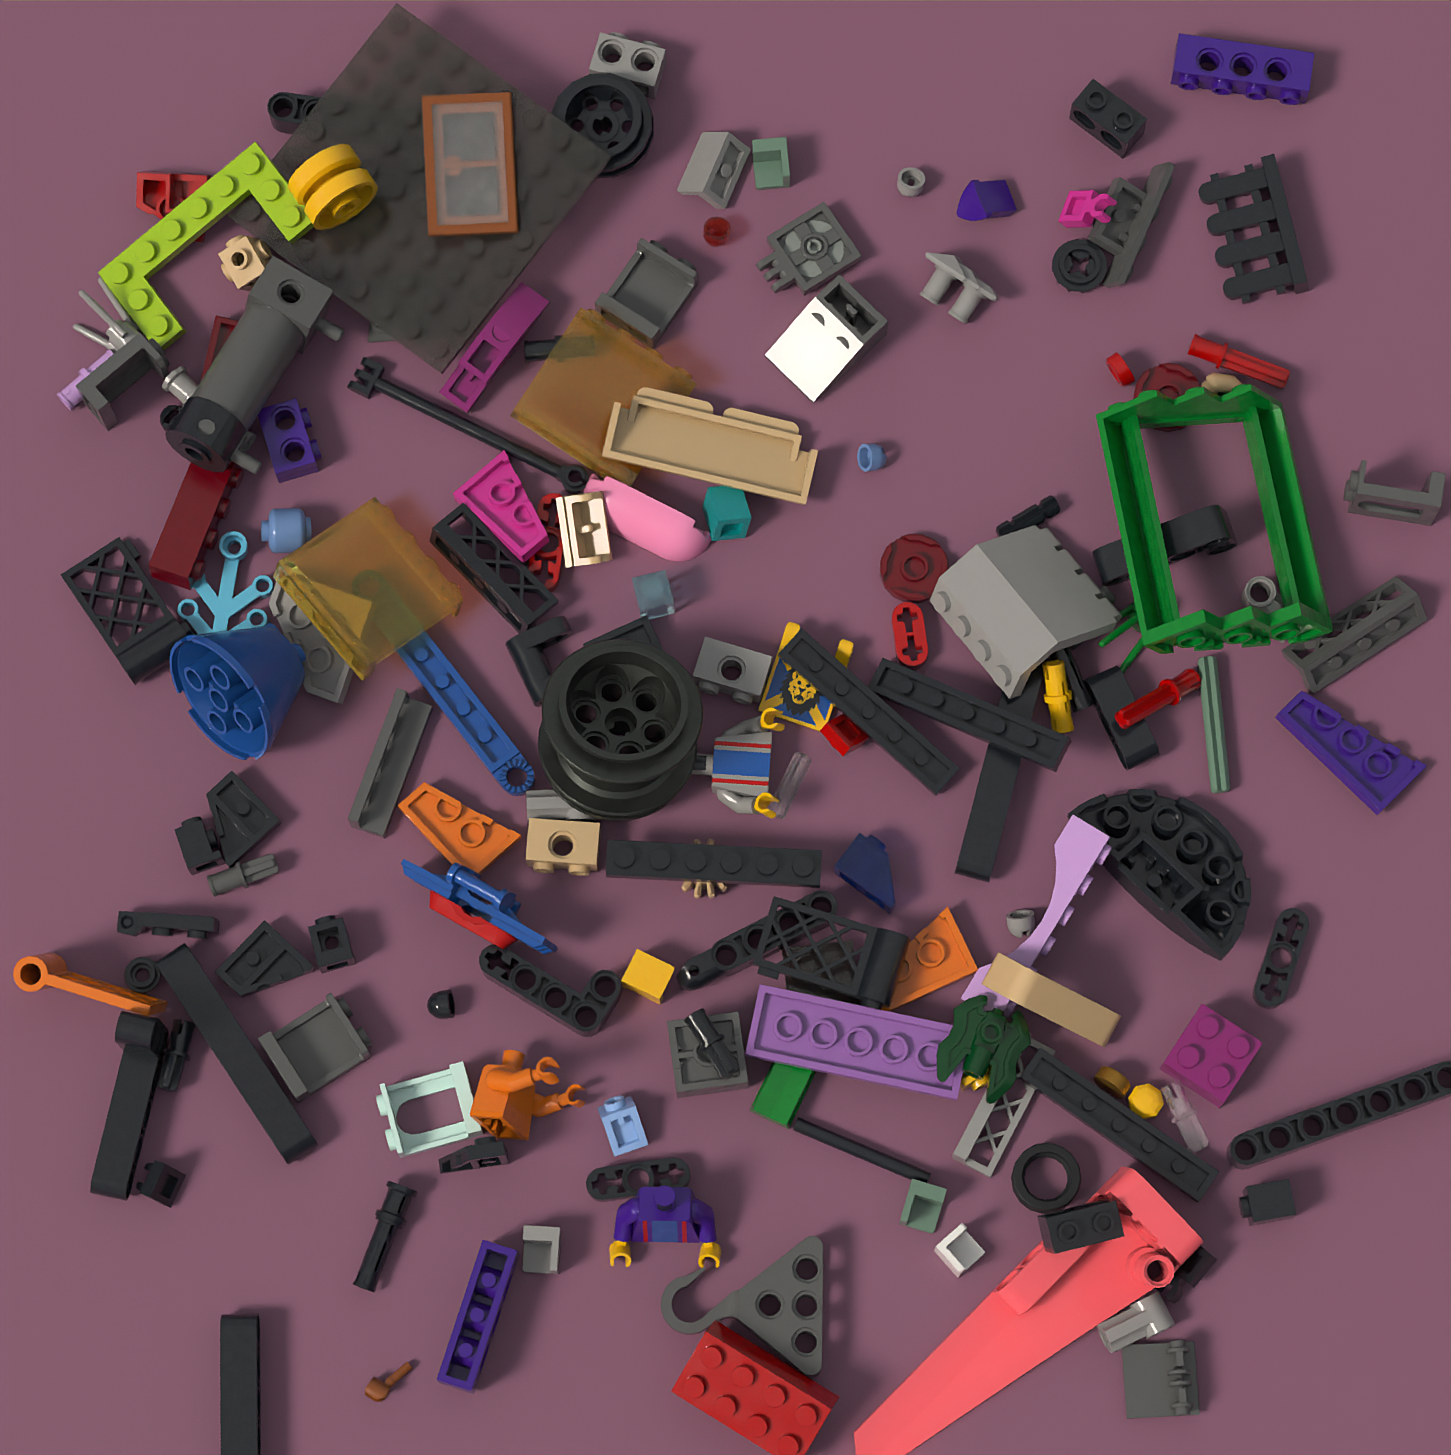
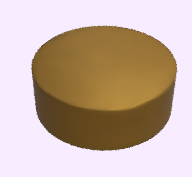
(1112, 1081)

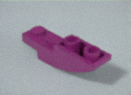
(494, 346)

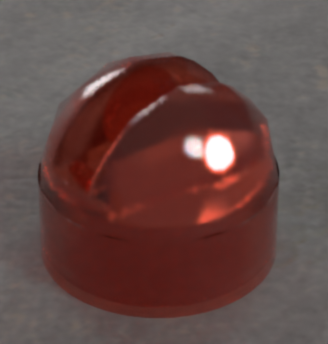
(719, 230)

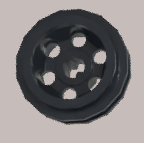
(605, 88)

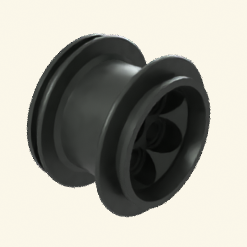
(612, 773)

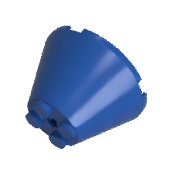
(239, 685)

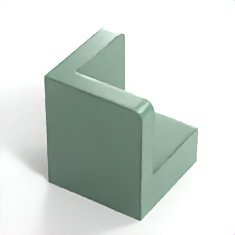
(771, 163)
(922, 1206)

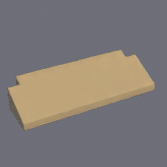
(726, 450)

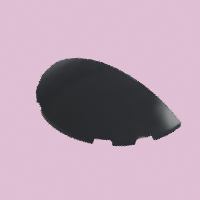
(1175, 865)

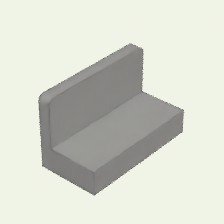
(714, 168)

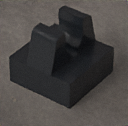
(161, 1183)

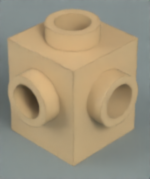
(244, 260)

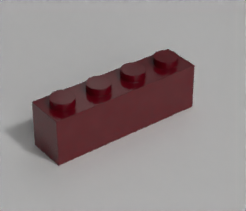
(193, 525)

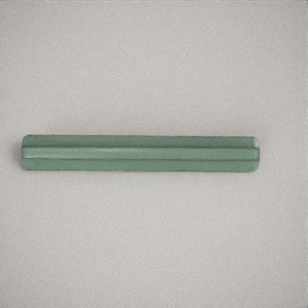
(1214, 725)

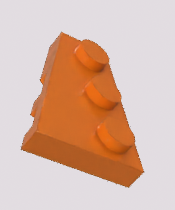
(457, 830)
(933, 962)

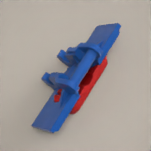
(462, 894)

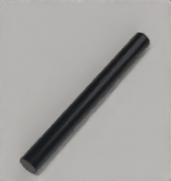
(860, 1151)

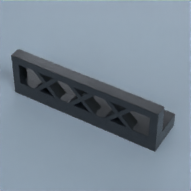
(483, 578)

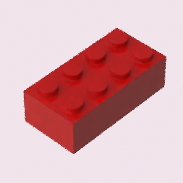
(754, 1392)

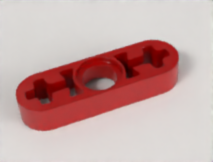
(554, 569)

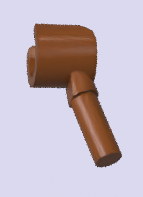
(379, 1390)

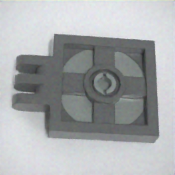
(809, 251)

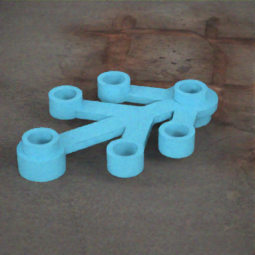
(224, 604)

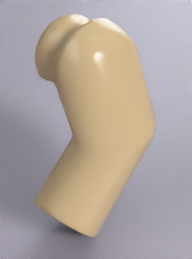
(1220, 382)

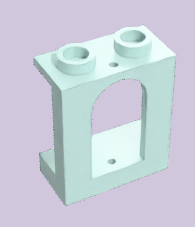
(397, 1094)

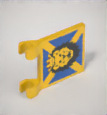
(795, 696)

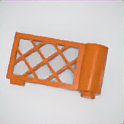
(50, 971)

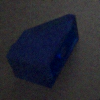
(868, 870)

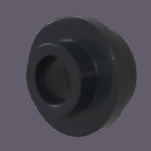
(137, 965)

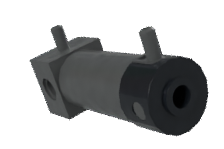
(277, 323)

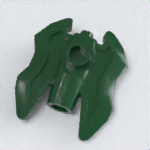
(986, 1043)

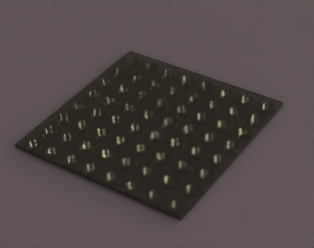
(381, 261)

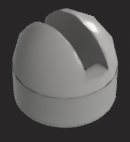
(910, 174)
(1021, 921)

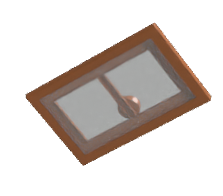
(470, 164)

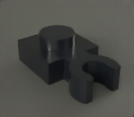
(1190, 1271)

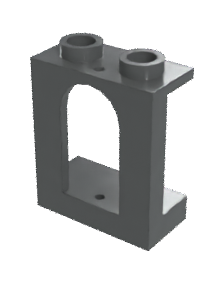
(1427, 501)

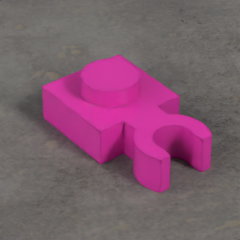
(1083, 207)

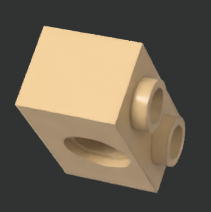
(546, 833)

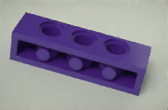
(1258, 59)
(478, 1316)

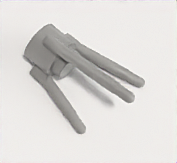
(119, 331)

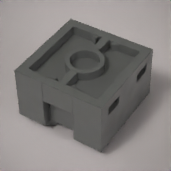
(693, 1069)

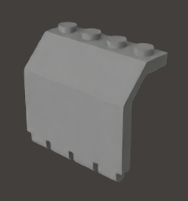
(1020, 603)

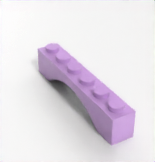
(1075, 854)

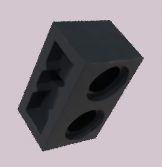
(1107, 118)
(1080, 1226)

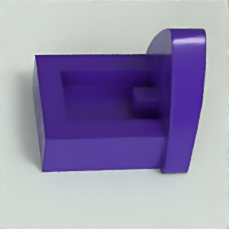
(985, 201)

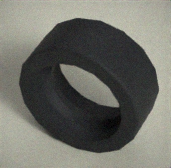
(1062, 1156)

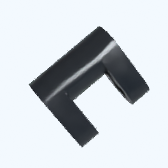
(528, 654)

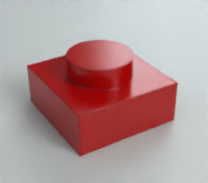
(843, 735)

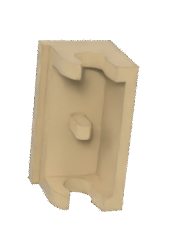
(584, 528)

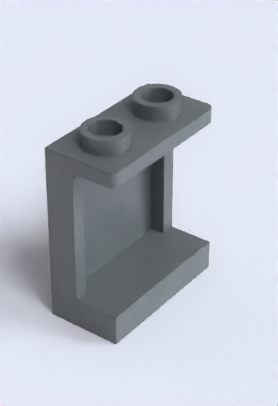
(648, 293)
(119, 374)
(317, 1047)

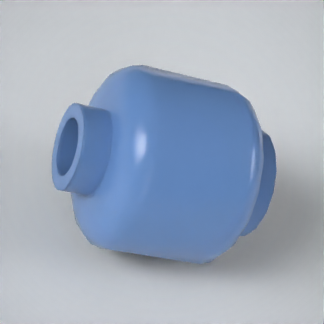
(286, 529)

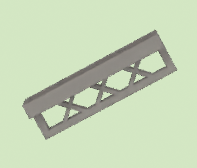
(980, 1120)

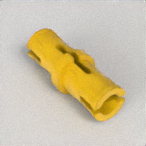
(1058, 696)

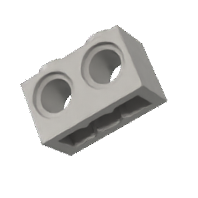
(631, 54)

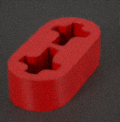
(918, 635)

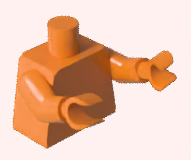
(508, 1096)

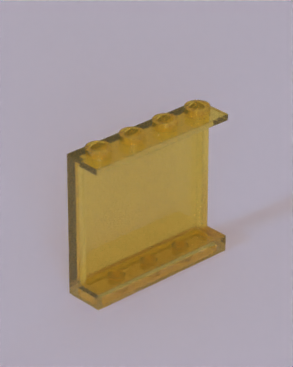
(582, 380)
(367, 586)

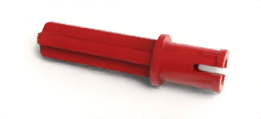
(1238, 362)
(1169, 692)

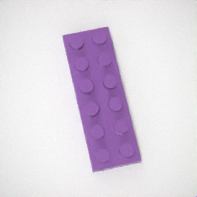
(850, 1041)

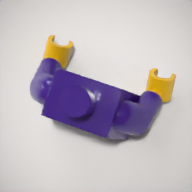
(665, 1216)

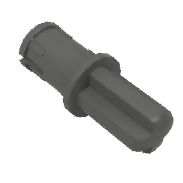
(243, 874)

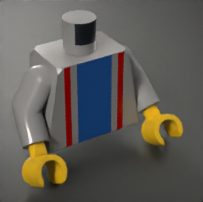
(743, 765)

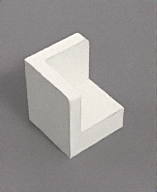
(959, 1250)

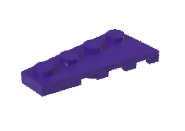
(1359, 760)

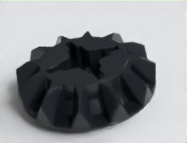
(1081, 251)

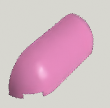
(649, 521)

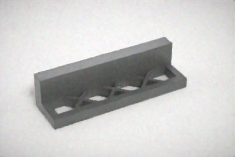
(1360, 637)
(389, 764)

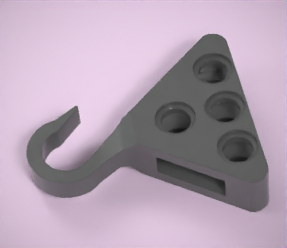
(742, 1305)

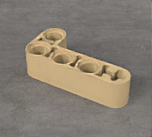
(1051, 1000)

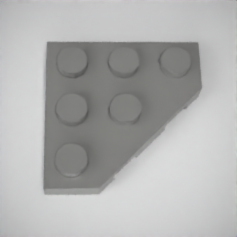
(324, 668)

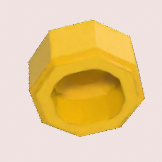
(1145, 1101)

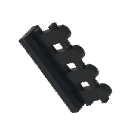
(1260, 247)

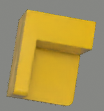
(647, 976)

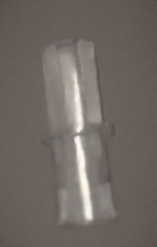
(1185, 1117)

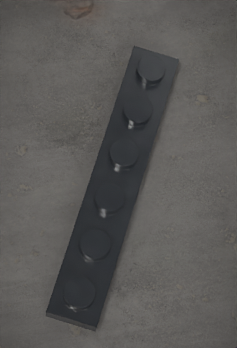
(868, 712)
(969, 715)
(713, 863)
(1119, 1125)

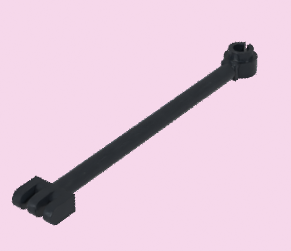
(375, 381)

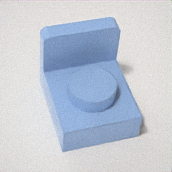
(622, 1124)

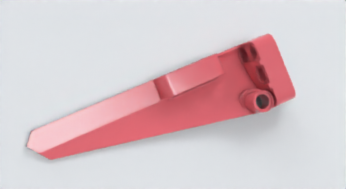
(1033, 1316)

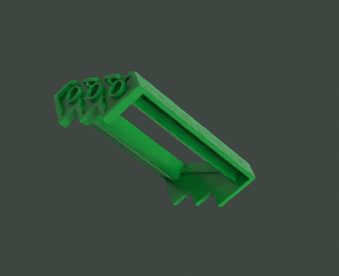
(1282, 504)

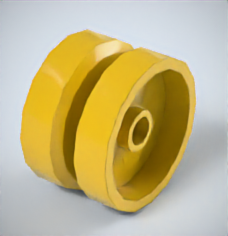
(332, 186)

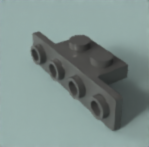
(1129, 221)

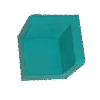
(726, 513)

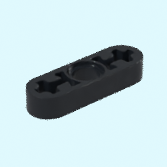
(1297, 937)
(609, 1172)

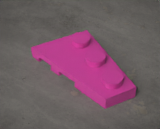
(504, 508)

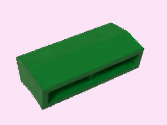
(782, 1093)

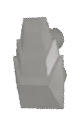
(949, 269)

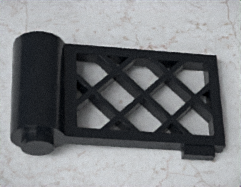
(144, 650)
(878, 963)

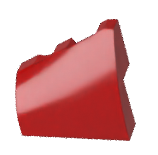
(163, 191)

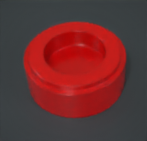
(1119, 370)

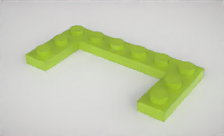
(131, 269)

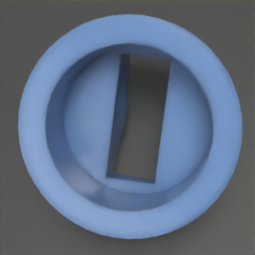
(871, 457)

